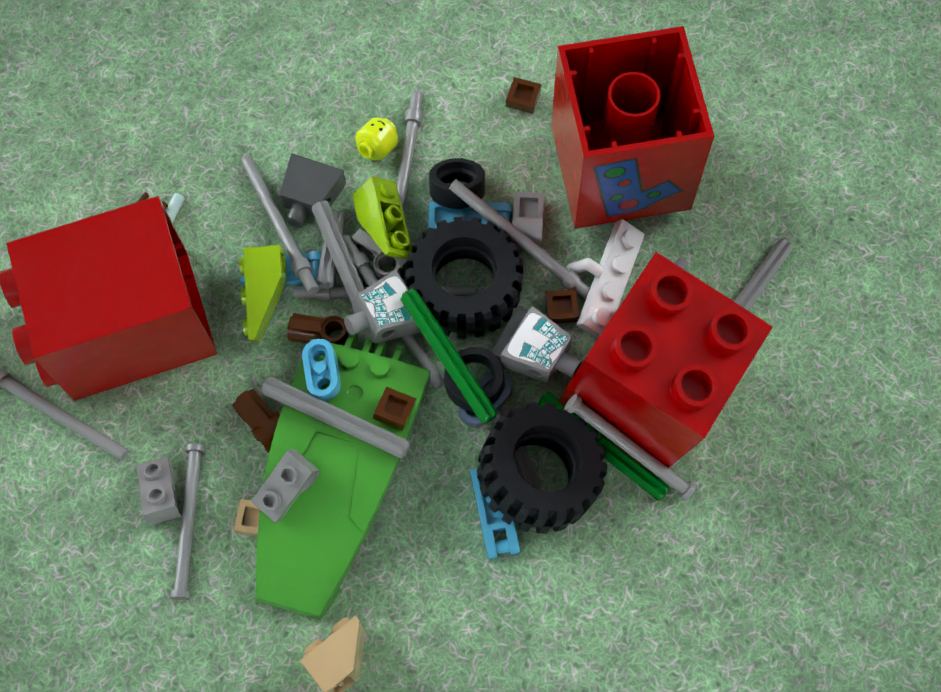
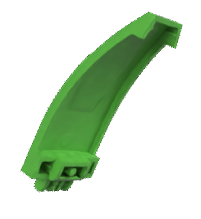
(318, 539)

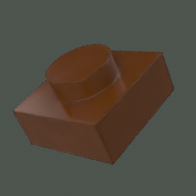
(523, 95)
(562, 306)
(394, 408)

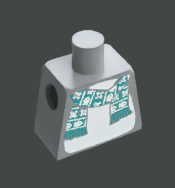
(381, 311)
(539, 349)

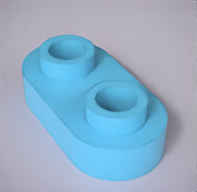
(322, 371)

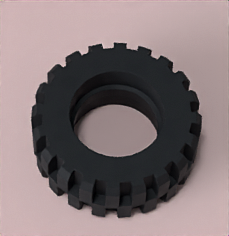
(466, 241)
(566, 438)

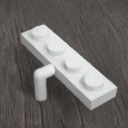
(609, 277)

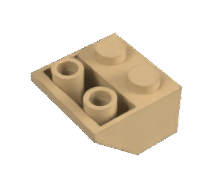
(338, 659)

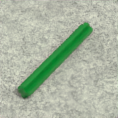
(449, 356)
(621, 459)

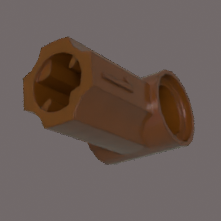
(305, 327)
(257, 416)

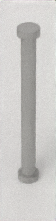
(684, 488)
(187, 522)

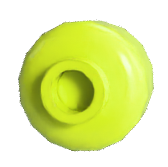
(376, 138)

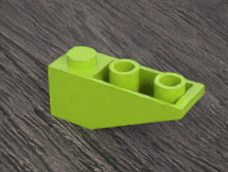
(382, 216)
(264, 281)

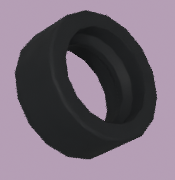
(448, 171)
(484, 357)

